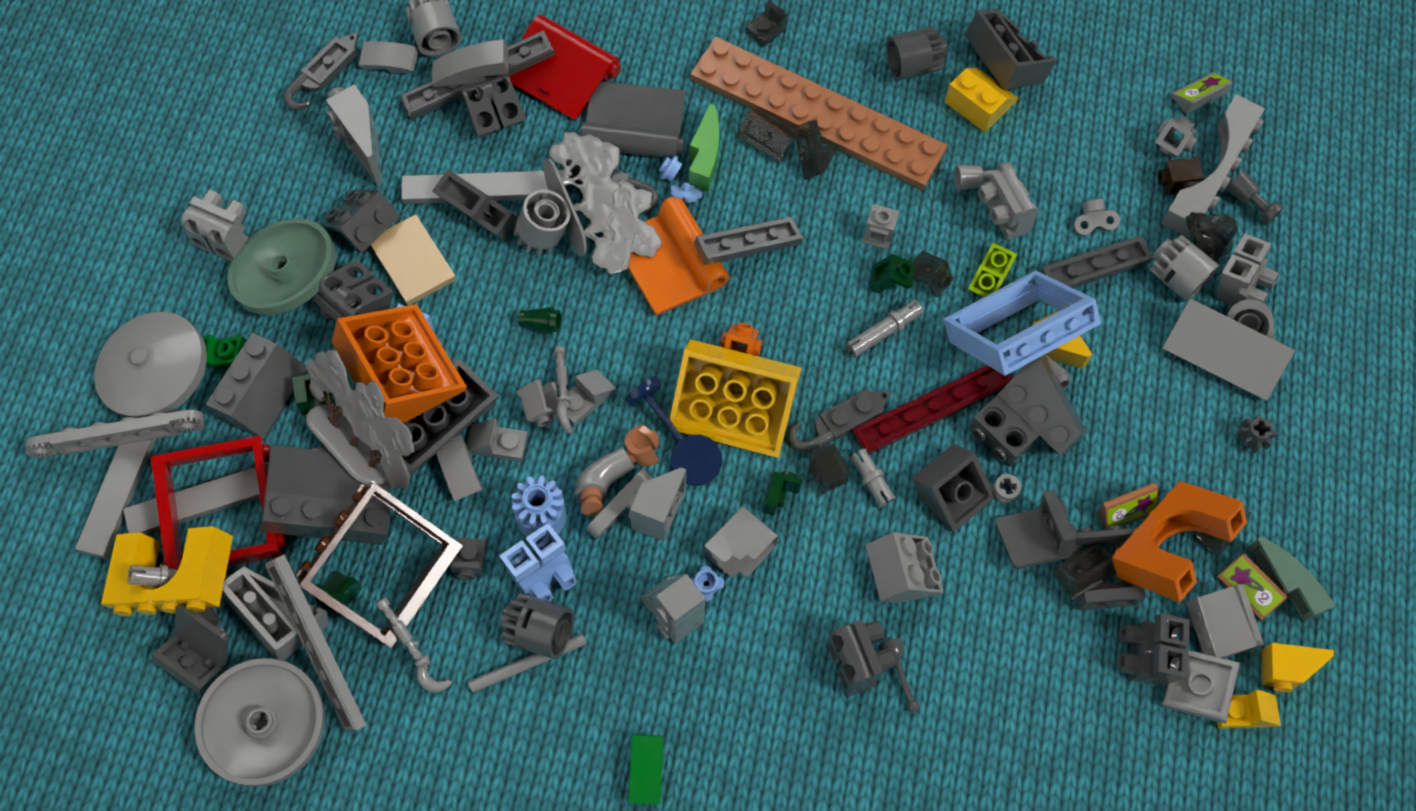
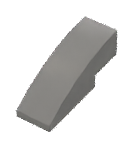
(471, 64)

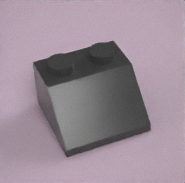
(954, 486)

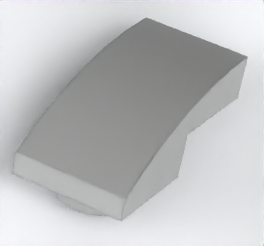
(389, 56)
(458, 468)

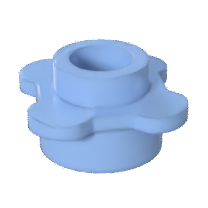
(710, 576)

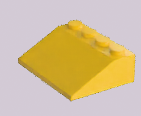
(734, 397)

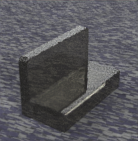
(767, 134)

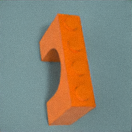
(1181, 510)

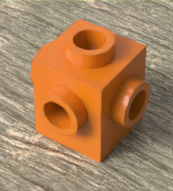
(741, 334)

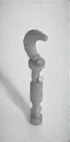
(563, 400)
(422, 661)

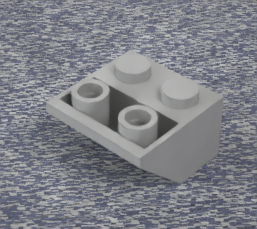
(904, 567)

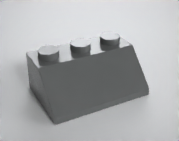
(256, 387)

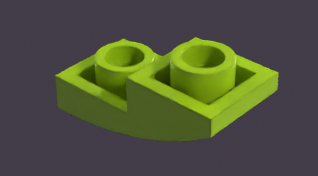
(992, 270)

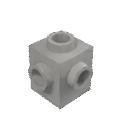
(1167, 140)

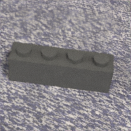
(443, 422)

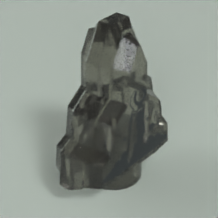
(1212, 233)

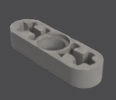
(616, 506)

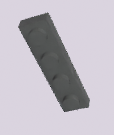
(748, 240)
(1100, 263)

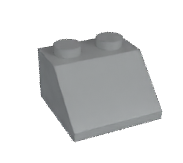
(657, 503)

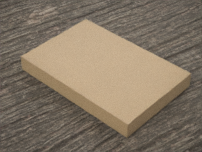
(412, 260)

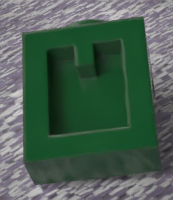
(890, 272)
(779, 486)

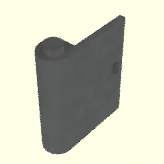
(637, 118)

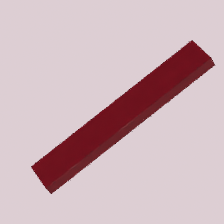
(929, 408)

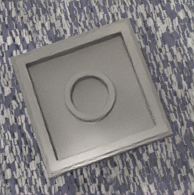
(1207, 688)

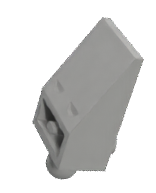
(356, 126)

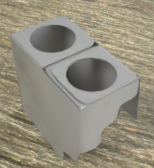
(740, 544)

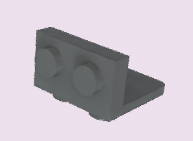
(361, 218)
(1038, 534)
(195, 652)

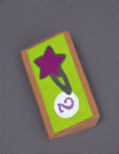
(1129, 506)
(1260, 589)

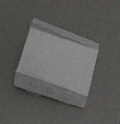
(1224, 622)

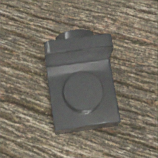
(470, 558)

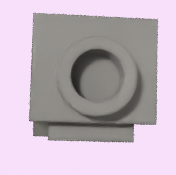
(880, 226)
(539, 402)

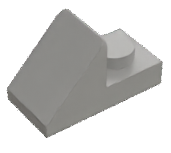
(587, 395)
(496, 442)

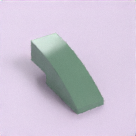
(1292, 578)

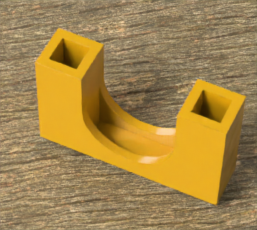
(195, 584)

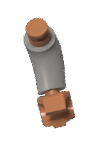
(596, 478)

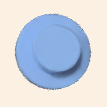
(669, 168)

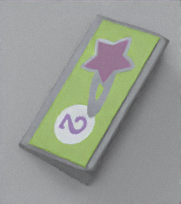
(1201, 92)

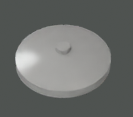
(150, 365)
(259, 722)

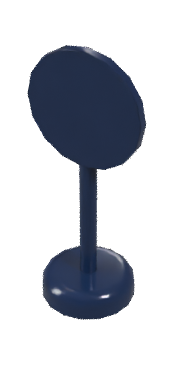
(694, 453)

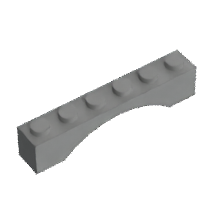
(1234, 132)

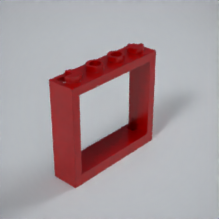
(167, 504)

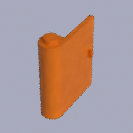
(676, 270)

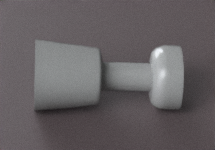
(972, 176)

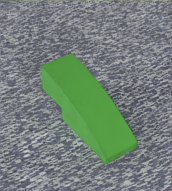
(705, 151)

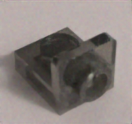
(768, 24)
(933, 272)

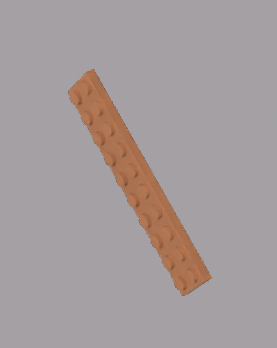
(841, 121)

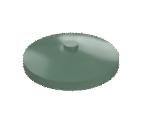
(281, 266)

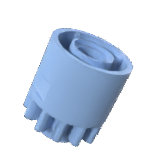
(537, 505)

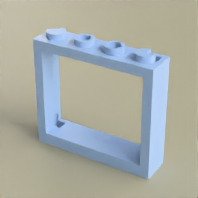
(1076, 316)

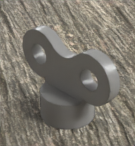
(1095, 217)

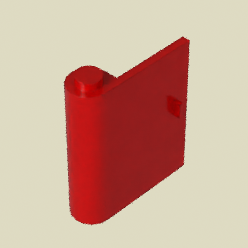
(569, 76)

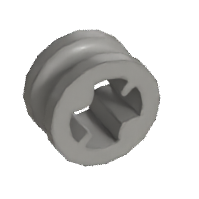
(1013, 482)

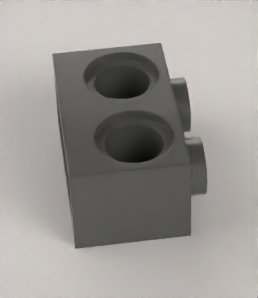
(1008, 426)

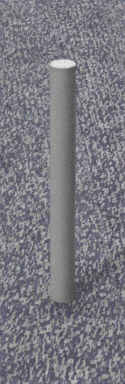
(520, 666)

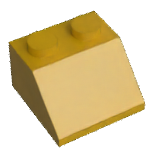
(979, 98)

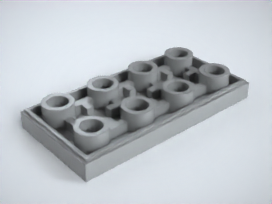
(1228, 349)

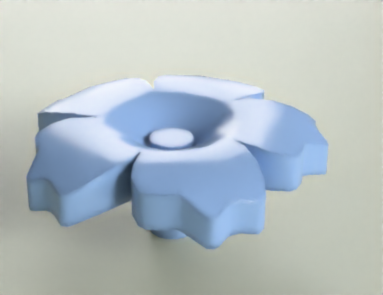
(686, 192)

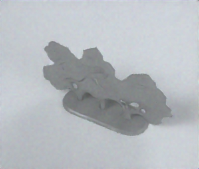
(608, 204)

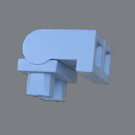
(542, 566)

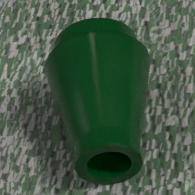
(543, 319)

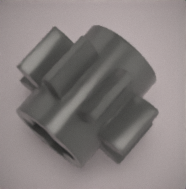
(1256, 433)

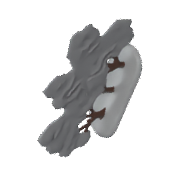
(359, 433)

